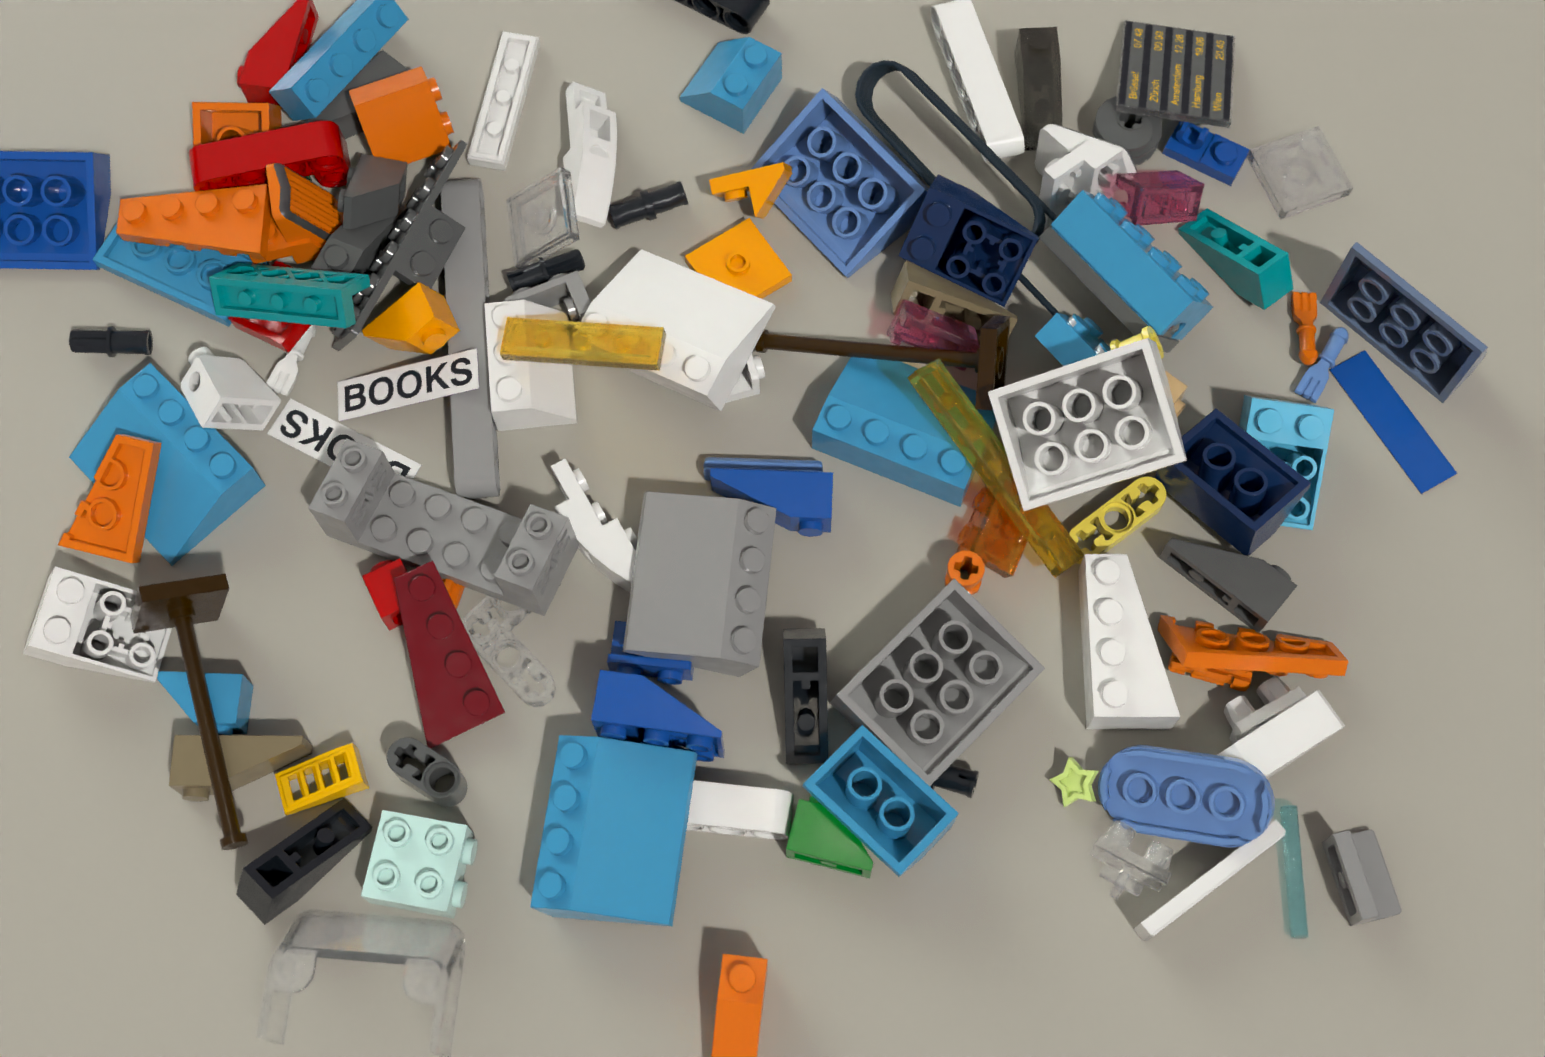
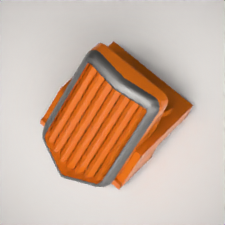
(300, 216)

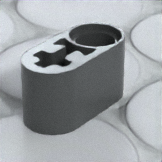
(435, 766)

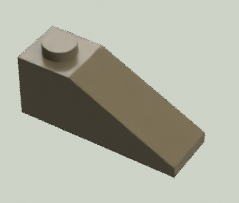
(945, 298)
(245, 760)

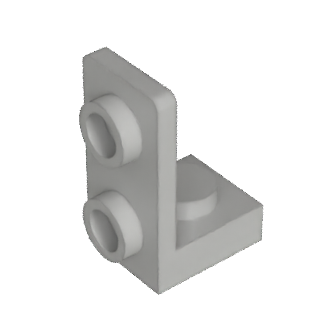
(559, 289)

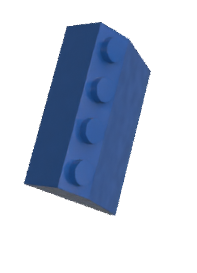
(53, 209)

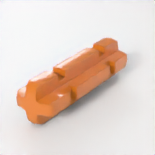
(1217, 676)

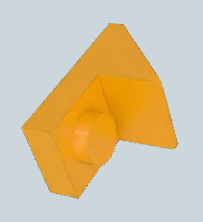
(763, 183)

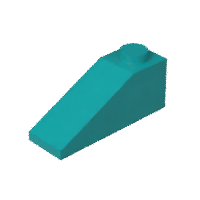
(1240, 258)

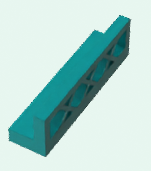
(287, 294)

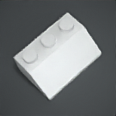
(524, 391)

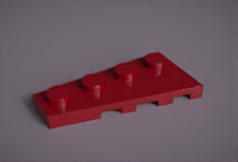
(445, 666)

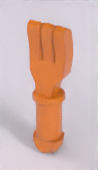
(1305, 313)

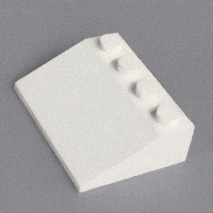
(705, 324)
(1088, 424)

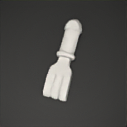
(286, 370)

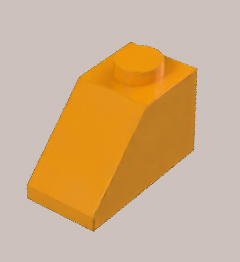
(415, 322)

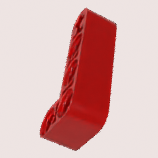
(241, 161)

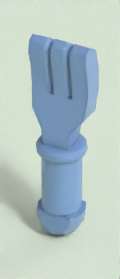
(1317, 375)

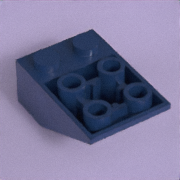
(968, 241)

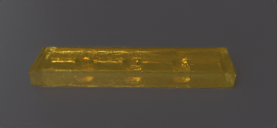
(583, 343)

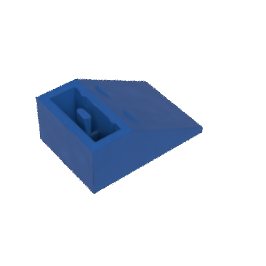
(641, 712)

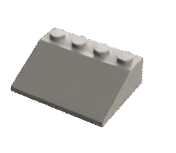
(701, 581)
(939, 682)

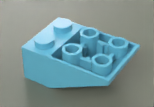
(1298, 437)

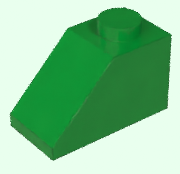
(825, 841)

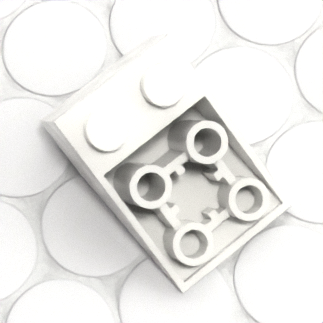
(90, 628)

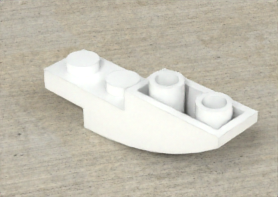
(591, 152)
(600, 541)

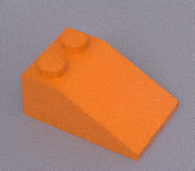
(229, 120)

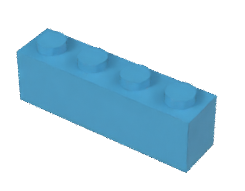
(337, 57)

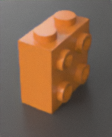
(403, 116)

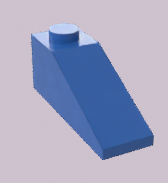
(799, 497)

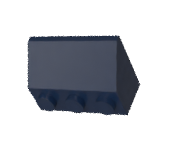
(1233, 483)

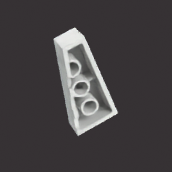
(1121, 659)

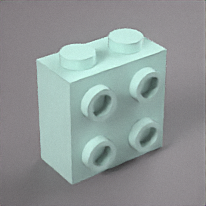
(419, 864)

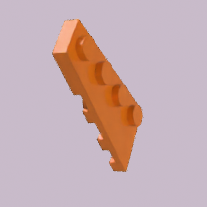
(213, 219)

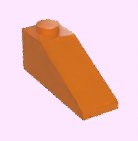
(739, 1006)

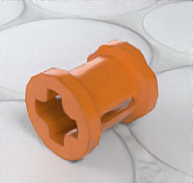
(966, 561)

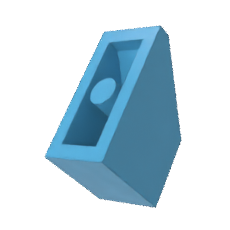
(228, 695)

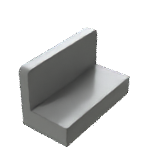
(1361, 876)

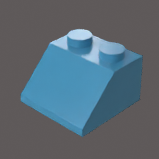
(735, 82)

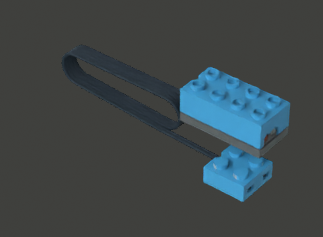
(1088, 237)

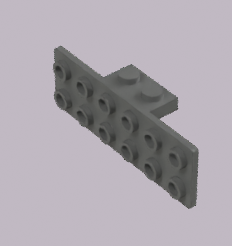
(417, 244)

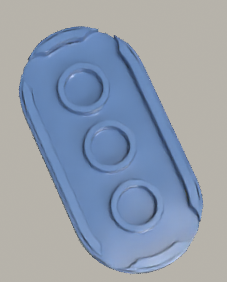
(1187, 795)

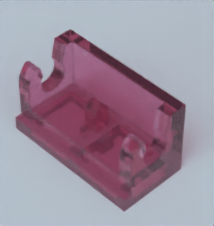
(1160, 196)
(931, 330)

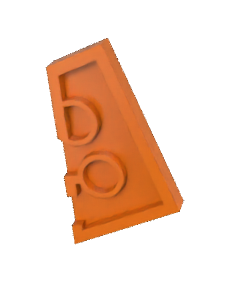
(118, 505)

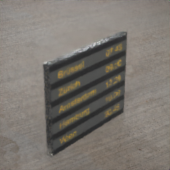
(1176, 74)

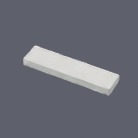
(503, 101)
(1209, 882)

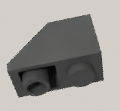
(372, 191)

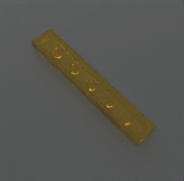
(991, 463)

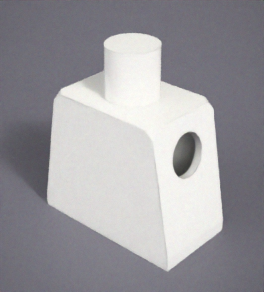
(227, 392)

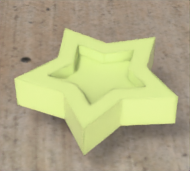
(1075, 783)

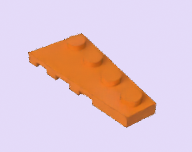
(1250, 651)

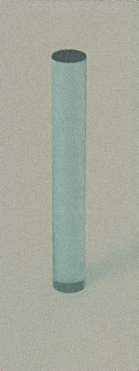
(1294, 872)

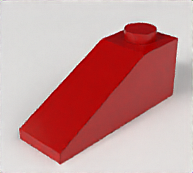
(277, 52)

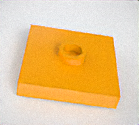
(741, 260)

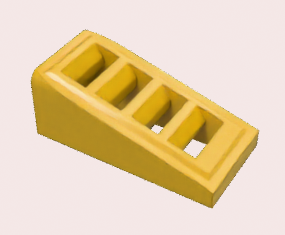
(345, 754)

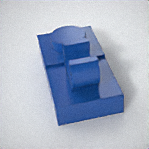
(1206, 152)

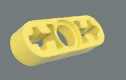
(1130, 494)

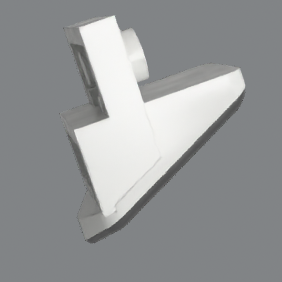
(1077, 163)

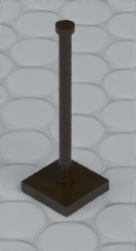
(988, 361)
(181, 606)

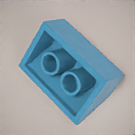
(881, 801)

